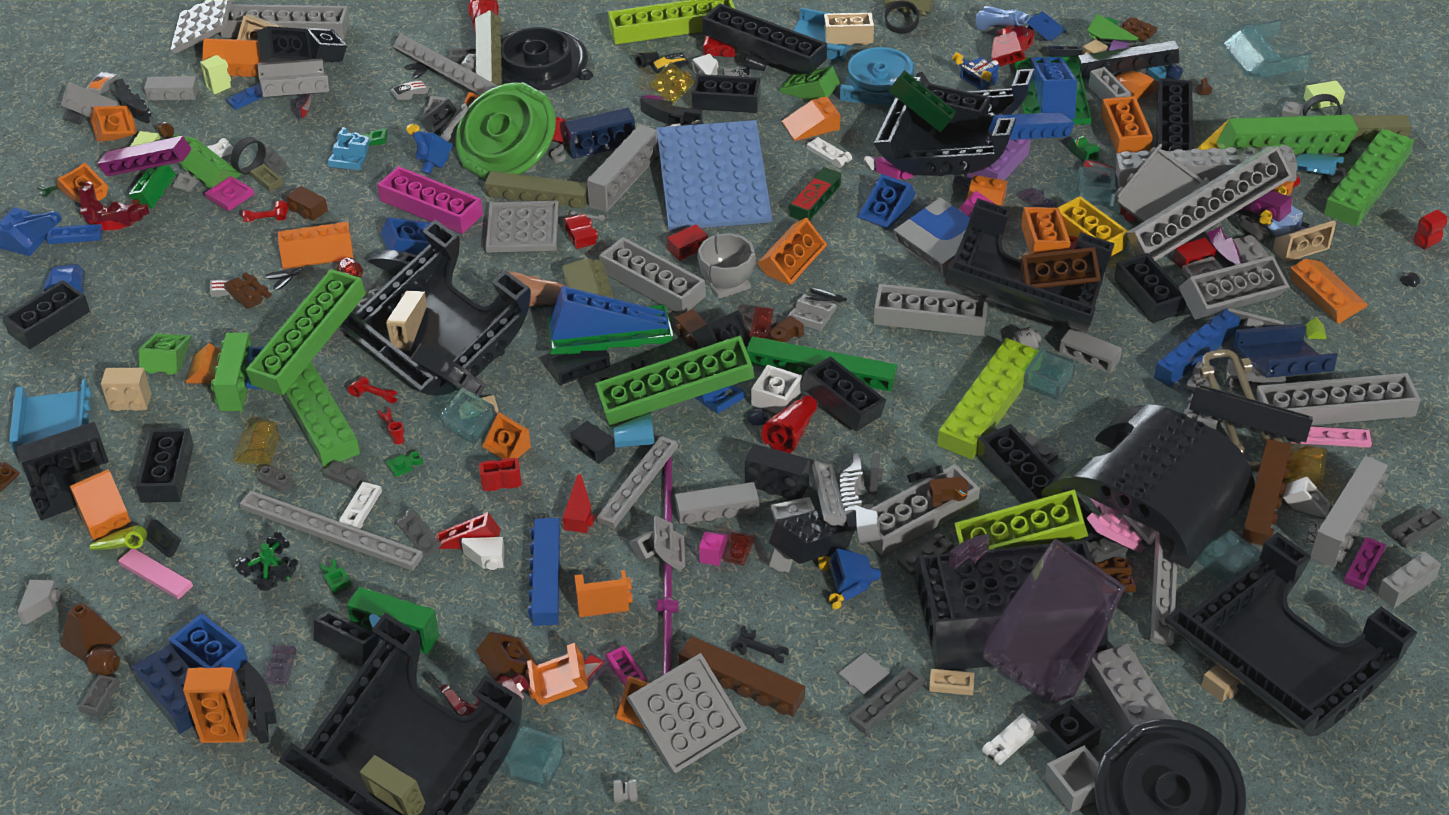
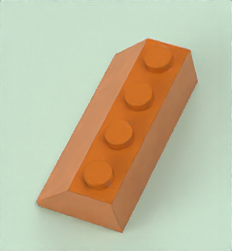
(239, 54)
(315, 245)
(793, 252)
(1326, 289)

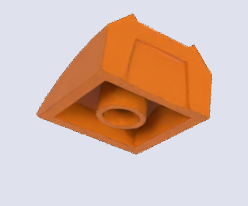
(1137, 83)
(112, 122)
(75, 180)

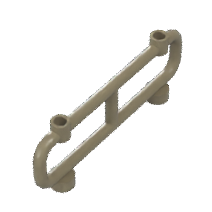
(1241, 367)

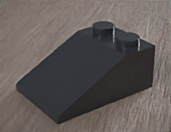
(722, 329)

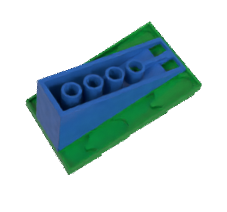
(1056, 88)
(599, 322)

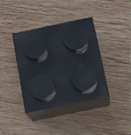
(326, 45)
(1067, 729)

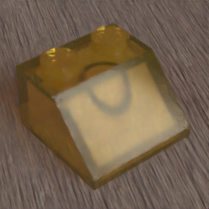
(258, 444)
(1309, 463)

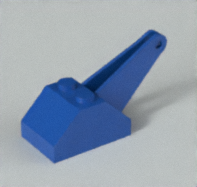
(25, 232)

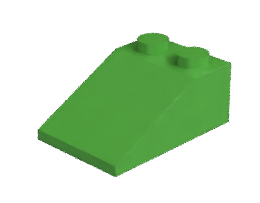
(1108, 31)
(810, 87)
(163, 353)

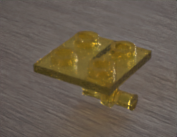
(672, 82)

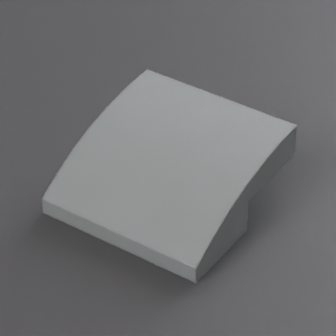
(813, 313)
(669, 543)

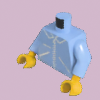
(1287, 225)

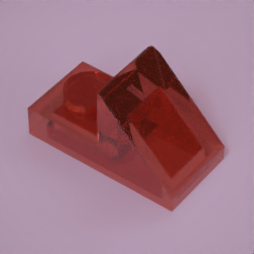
(762, 322)
(739, 547)

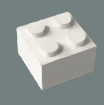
(776, 389)

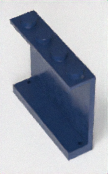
(1282, 351)

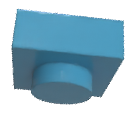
(1157, 72)

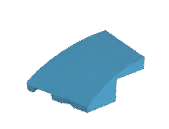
(347, 149)
(1318, 163)
(635, 432)

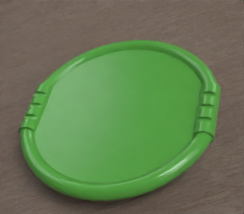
(505, 130)

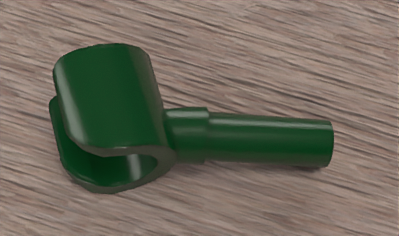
(46, 190)

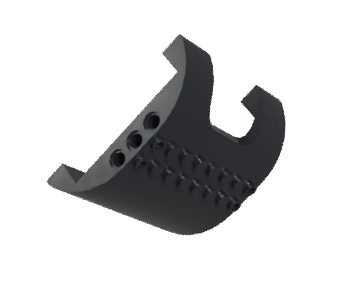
(956, 150)
(992, 274)
(451, 320)
(1165, 476)
(1282, 657)
(395, 721)

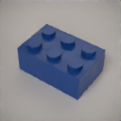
(208, 645)

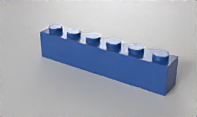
(1037, 125)
(1192, 350)
(545, 572)

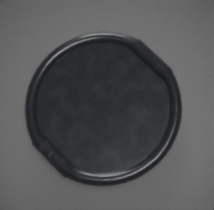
(541, 57)
(1169, 771)

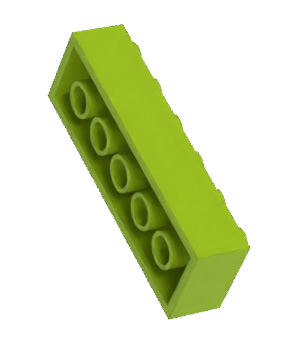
(1029, 523)

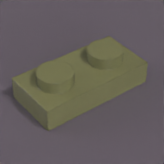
(267, 177)

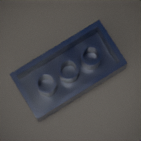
(598, 132)
(163, 680)

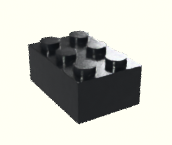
(283, 44)
(777, 472)

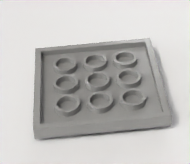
(200, 23)
(522, 226)
(686, 713)

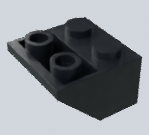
(53, 493)

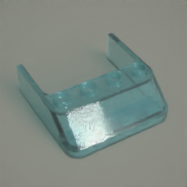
(1257, 57)

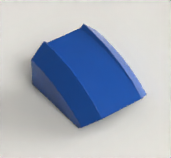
(71, 273)

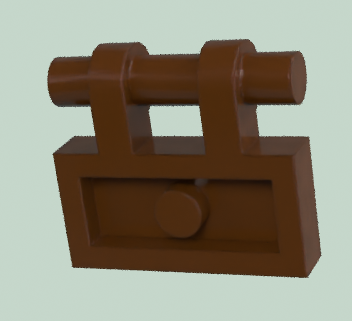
(1139, 28)
(244, 293)

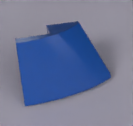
(1046, 26)
(719, 403)

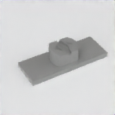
(1255, 321)

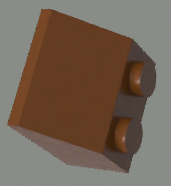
(504, 655)

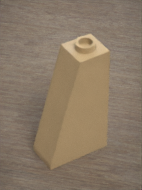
(406, 319)

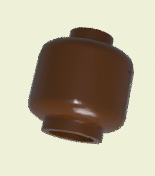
(102, 661)

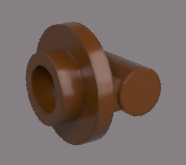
(1204, 88)
(165, 130)

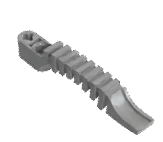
(866, 520)

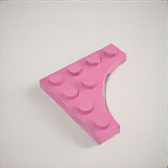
(1115, 527)

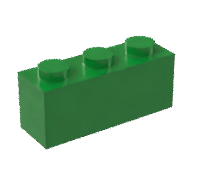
(152, 185)

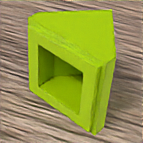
(1315, 329)

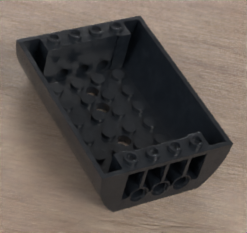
(962, 619)

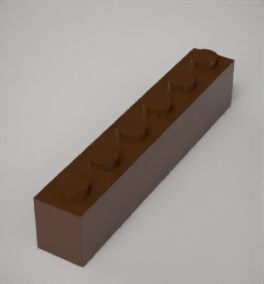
(1266, 492)
(747, 678)

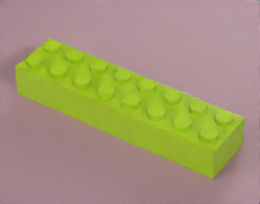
(660, 20)
(987, 399)

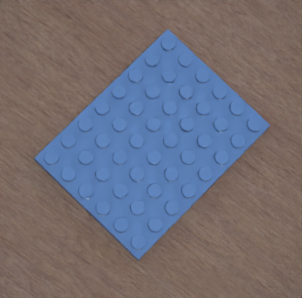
(713, 175)

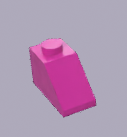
(886, 168)
(712, 547)

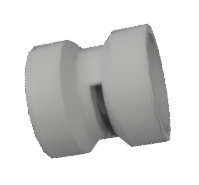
(630, 791)

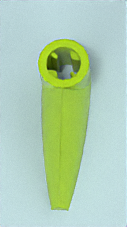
(121, 539)

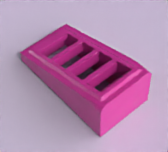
(617, 654)

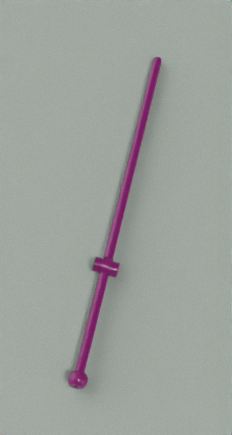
(667, 604)

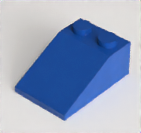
(887, 201)
(405, 235)

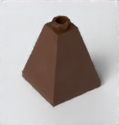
(86, 631)

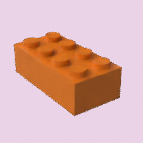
(1126, 124)
(1044, 230)
(216, 705)

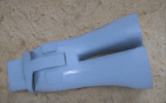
(994, 16)

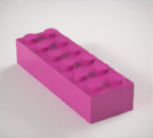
(430, 199)

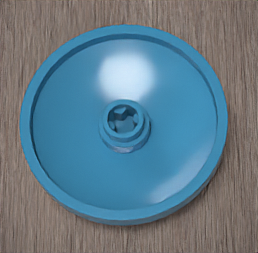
(878, 67)

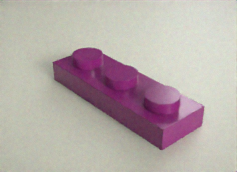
(1364, 563)

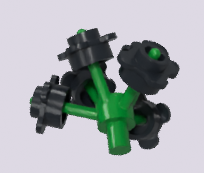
(284, 567)

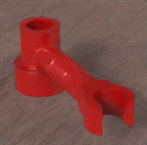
(280, 212)
(362, 385)
(395, 429)

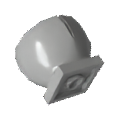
(729, 265)

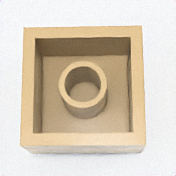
(126, 389)

